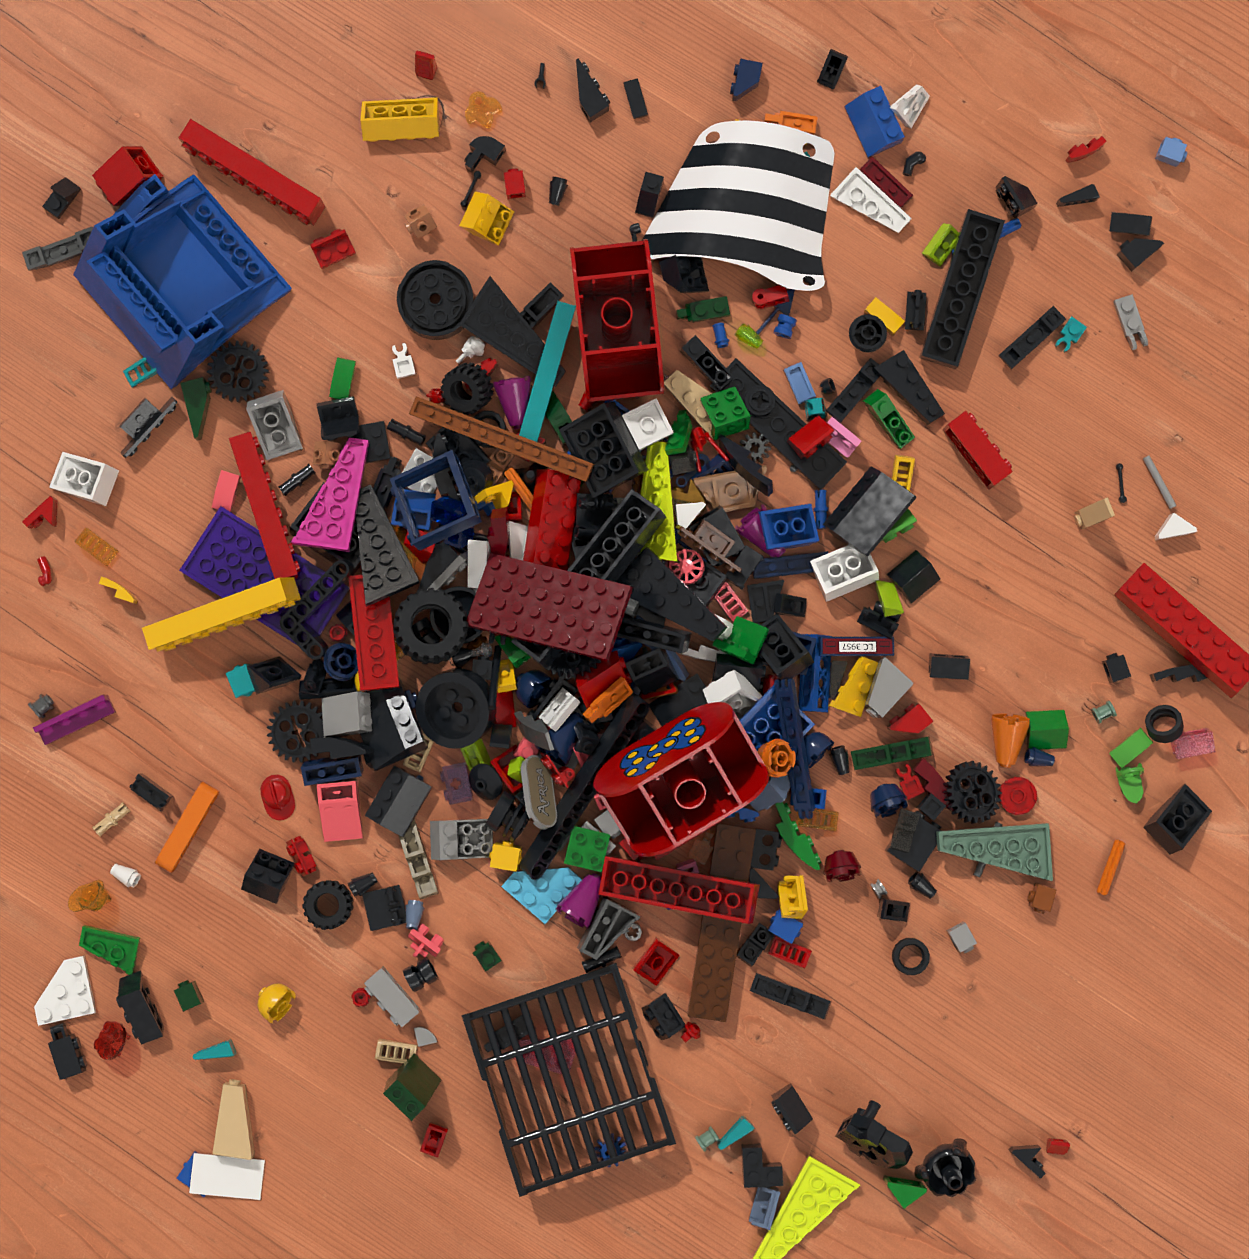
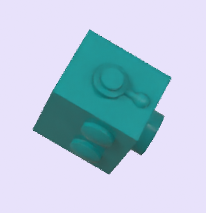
(240, 681)

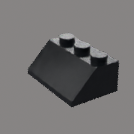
(398, 801)

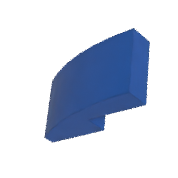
(746, 814)

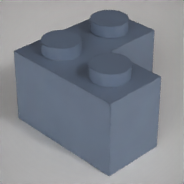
(774, 792)

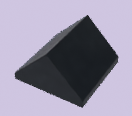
(914, 576)
(271, 674)

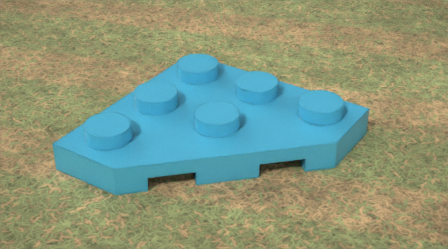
(542, 894)

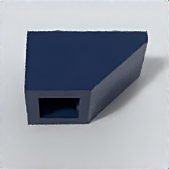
(747, 78)

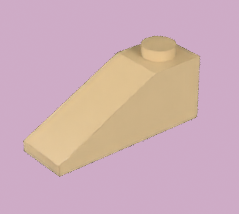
(1094, 513)

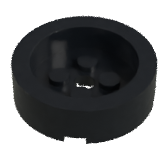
(429, 319)
(440, 718)

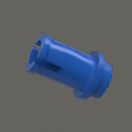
(720, 335)

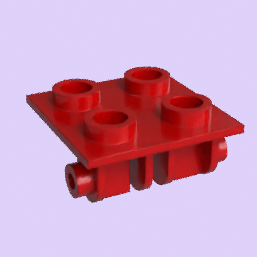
(559, 776)

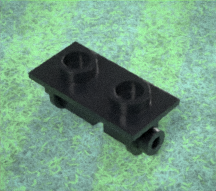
(915, 310)
(877, 623)
(314, 678)

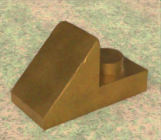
(692, 496)

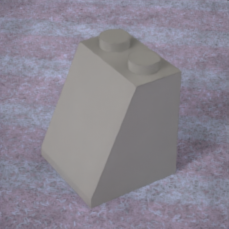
(886, 688)

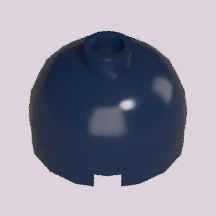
(531, 687)
(815, 746)

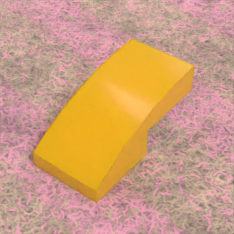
(121, 593)

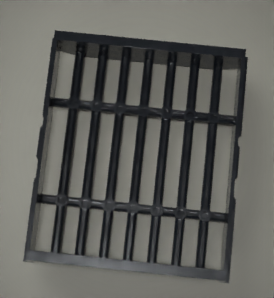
(573, 1033)

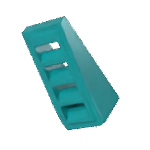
(147, 375)
(220, 1050)
(737, 1131)

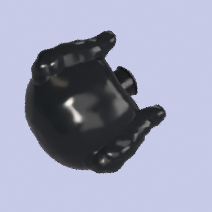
(948, 1169)

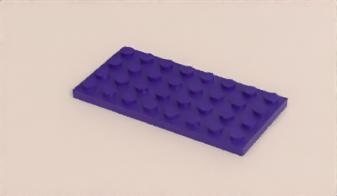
(234, 559)

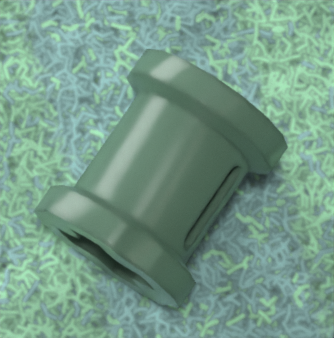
(1103, 712)
(707, 1138)

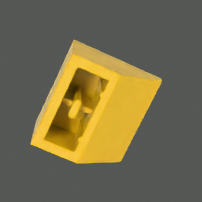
(486, 218)

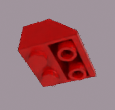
(813, 434)

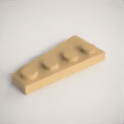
(689, 396)

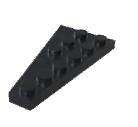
(503, 327)
(381, 554)
(666, 594)

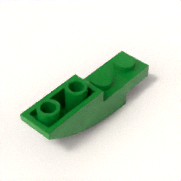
(799, 844)

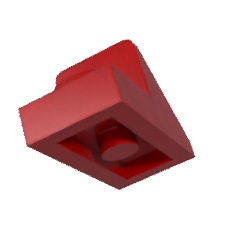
(46, 510)
(433, 1139)

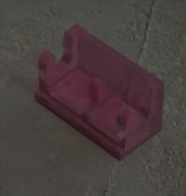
(1193, 743)

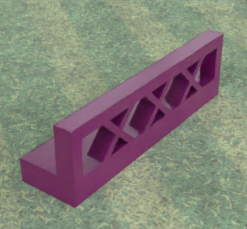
(75, 719)

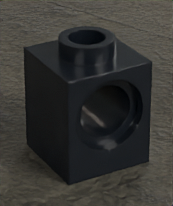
(1116, 667)
(931, 806)

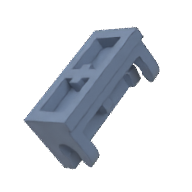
(764, 1207)

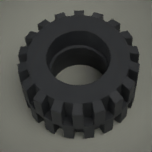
(477, 381)
(311, 909)

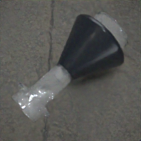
(465, 654)

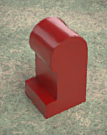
(770, 297)

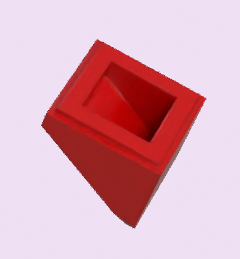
(1057, 1146)

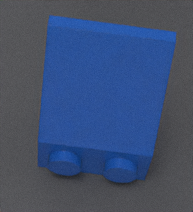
(789, 527)

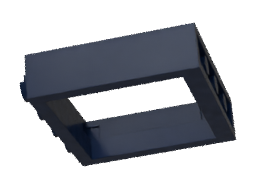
(421, 472)

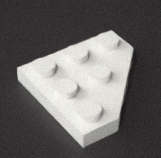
(67, 993)

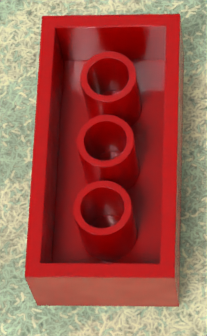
(977, 449)

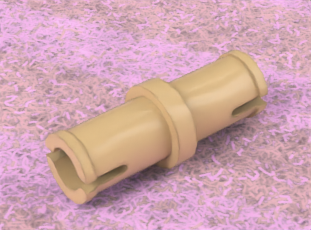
(111, 819)

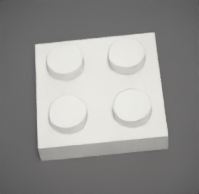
(647, 424)

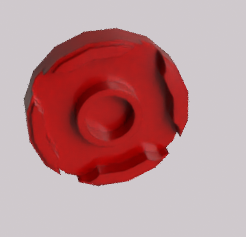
(1018, 795)

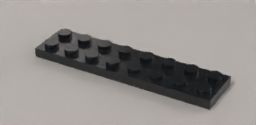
(780, 426)

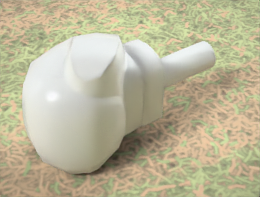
(472, 347)

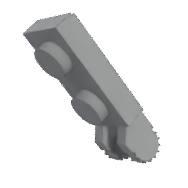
(1130, 320)

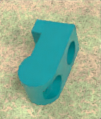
(815, 407)

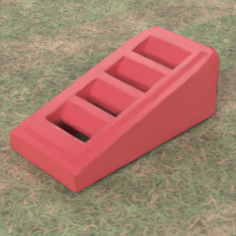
(734, 598)

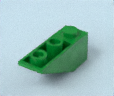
(889, 418)

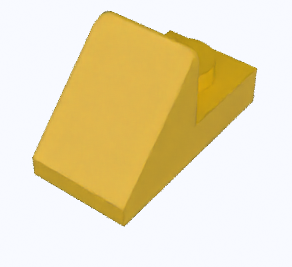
(497, 494)
(507, 677)

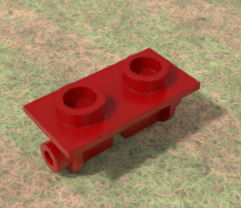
(302, 863)

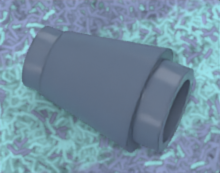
(414, 912)

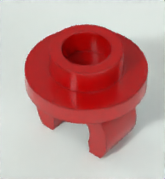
(692, 1030)

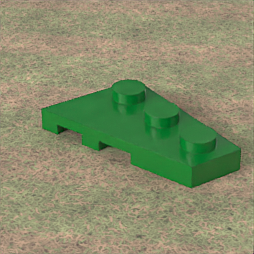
(114, 947)

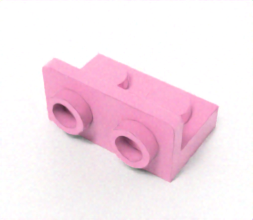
(843, 439)

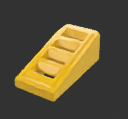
(911, 460)

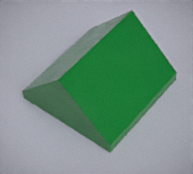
(1047, 729)
(905, 1190)

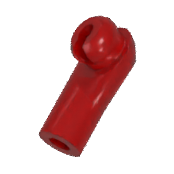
(46, 571)

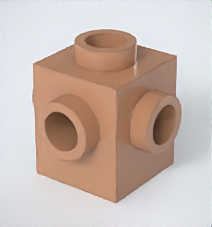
(419, 221)
(326, 454)

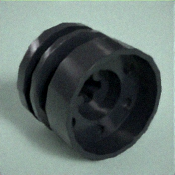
(508, 816)

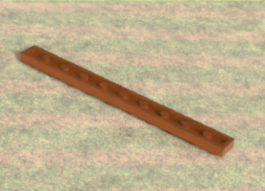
(501, 439)

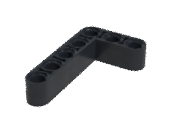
(312, 605)

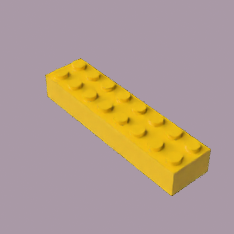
(222, 614)

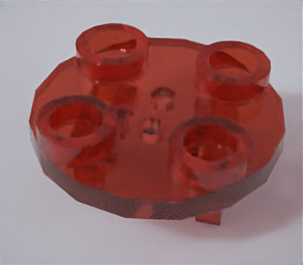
(111, 1040)

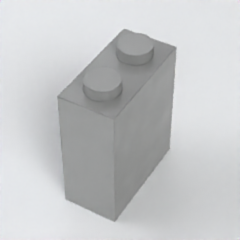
(346, 714)

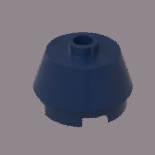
(341, 661)
(887, 800)

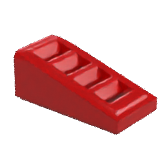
(425, 65)
(807, 952)

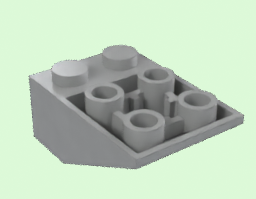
(460, 839)

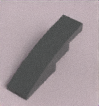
(534, 730)

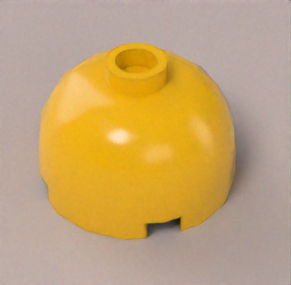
(274, 1001)

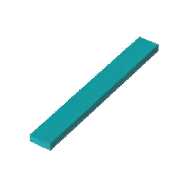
(547, 371)

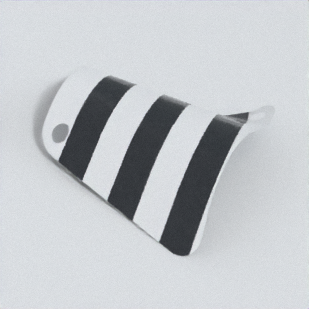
(750, 202)

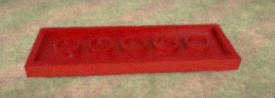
(373, 640)

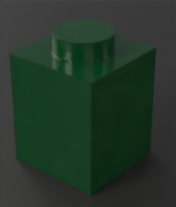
(188, 995)

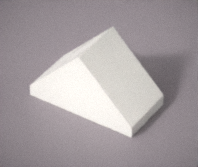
(687, 512)
(1174, 526)

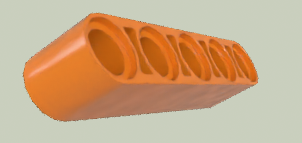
(187, 827)

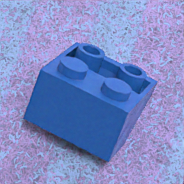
(420, 506)

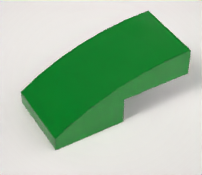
(342, 378)

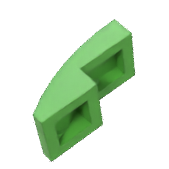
(1131, 747)

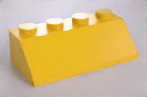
(400, 119)

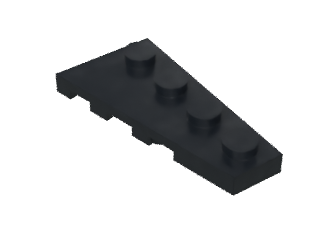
(910, 386)

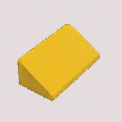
(890, 318)

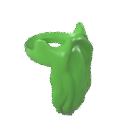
(1131, 782)

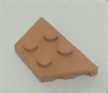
(728, 490)

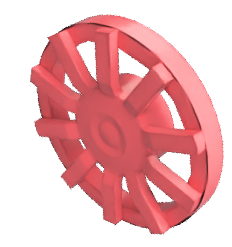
(687, 567)

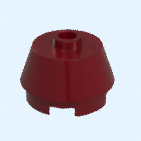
(841, 866)

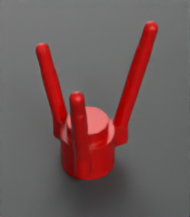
(698, 439)

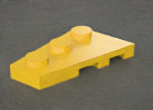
(856, 689)

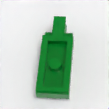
(679, 439)

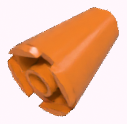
(1008, 737)

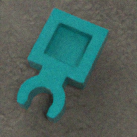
(1072, 332)

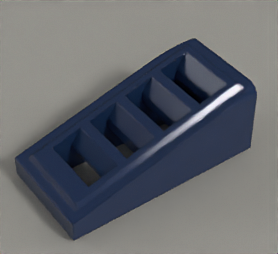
(717, 463)

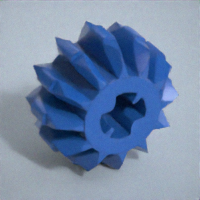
(602, 1148)

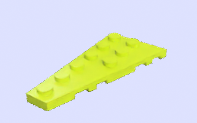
(657, 490)

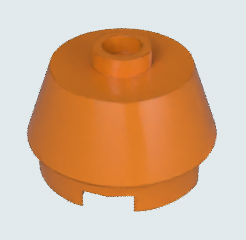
(777, 757)

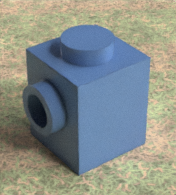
(1172, 151)

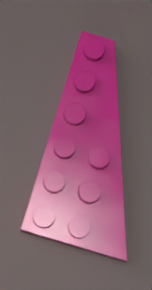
(335, 506)

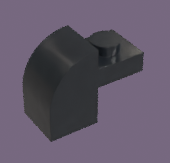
(486, 148)

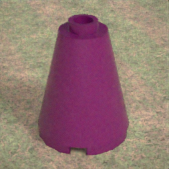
(514, 398)
(752, 531)
(582, 901)

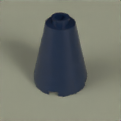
(563, 740)

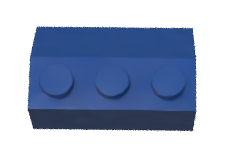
(874, 122)

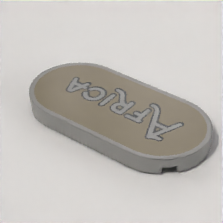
(538, 792)

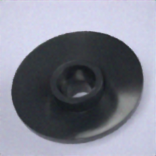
(485, 781)

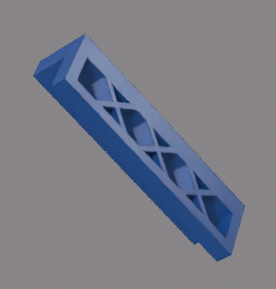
(809, 685)

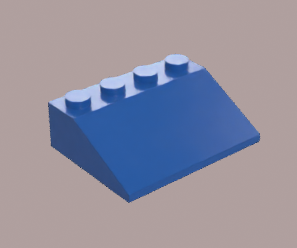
(763, 720)

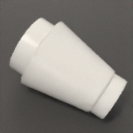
(128, 876)

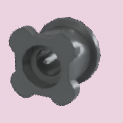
(42, 705)

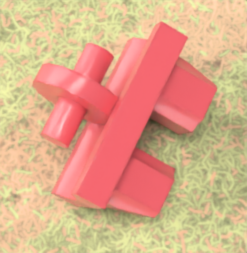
(431, 947)

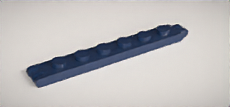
(793, 734)

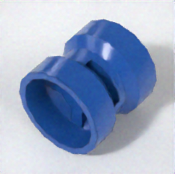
(785, 326)

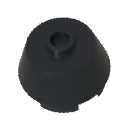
(867, 333)
(478, 475)

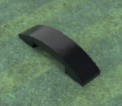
(1032, 337)
(853, 392)

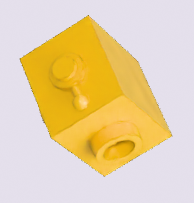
(506, 856)

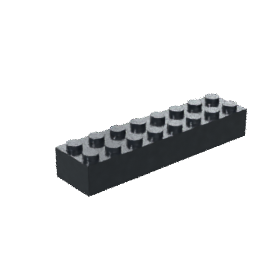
(962, 289)

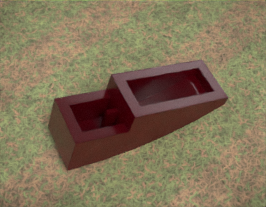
(499, 531)
(933, 780)

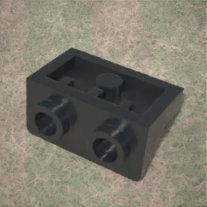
(663, 1017)

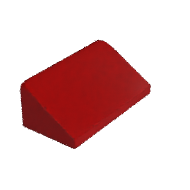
(505, 709)

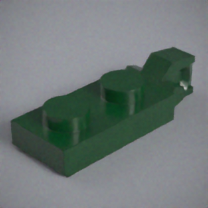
(705, 310)

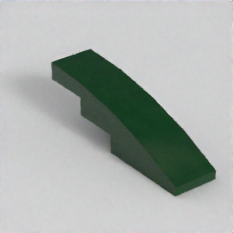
(891, 753)

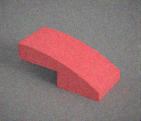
(226, 490)

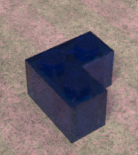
(446, 511)

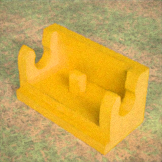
(792, 897)

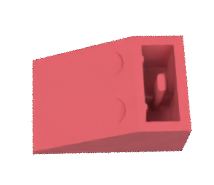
(340, 811)

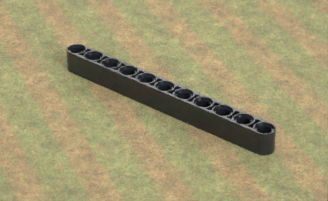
(582, 789)

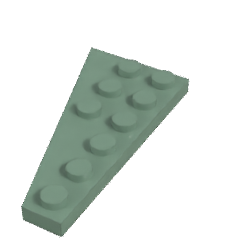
(1014, 848)

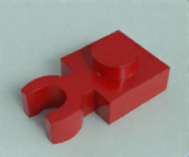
(910, 785)

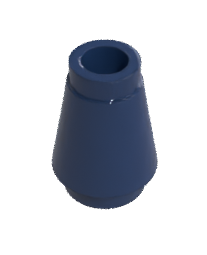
(1036, 757)

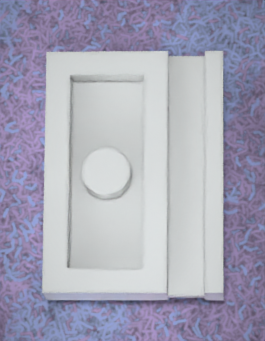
(559, 709)

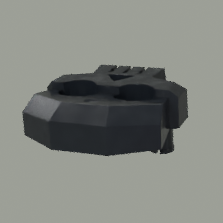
(873, 1140)

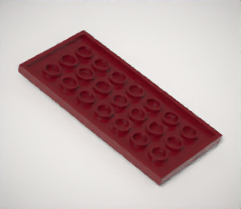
(549, 606)

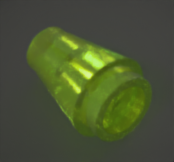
(748, 336)

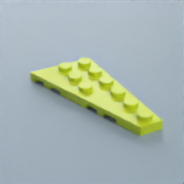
(807, 1204)

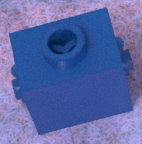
(785, 927)

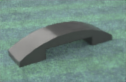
(57, 252)

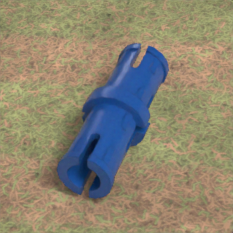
(820, 508)

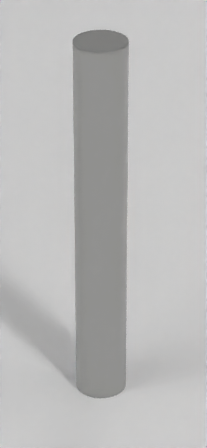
(1159, 482)

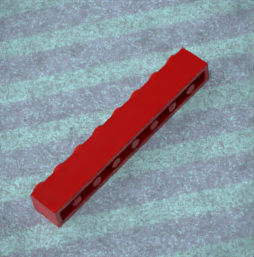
(263, 506)

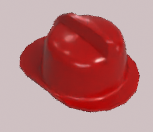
(277, 797)

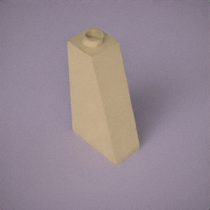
(233, 1128)

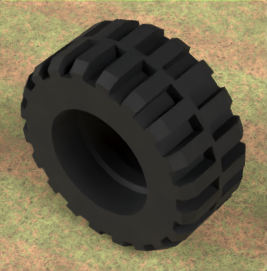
(435, 600)

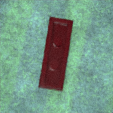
(886, 182)

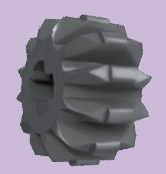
(754, 441)

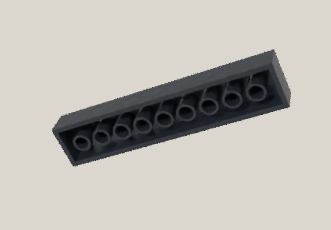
(608, 554)

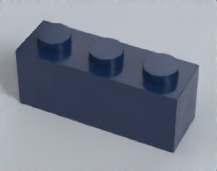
(330, 769)

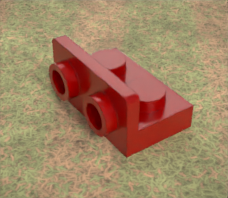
(332, 248)

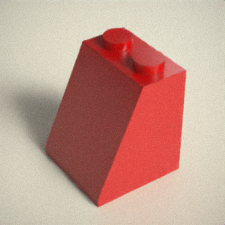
(125, 173)
(600, 679)

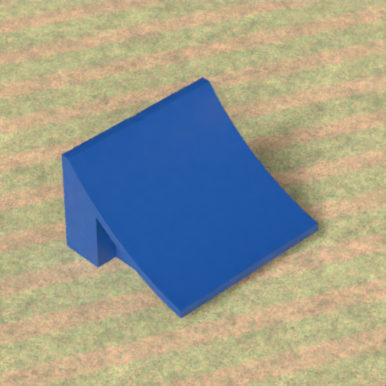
(178, 278)

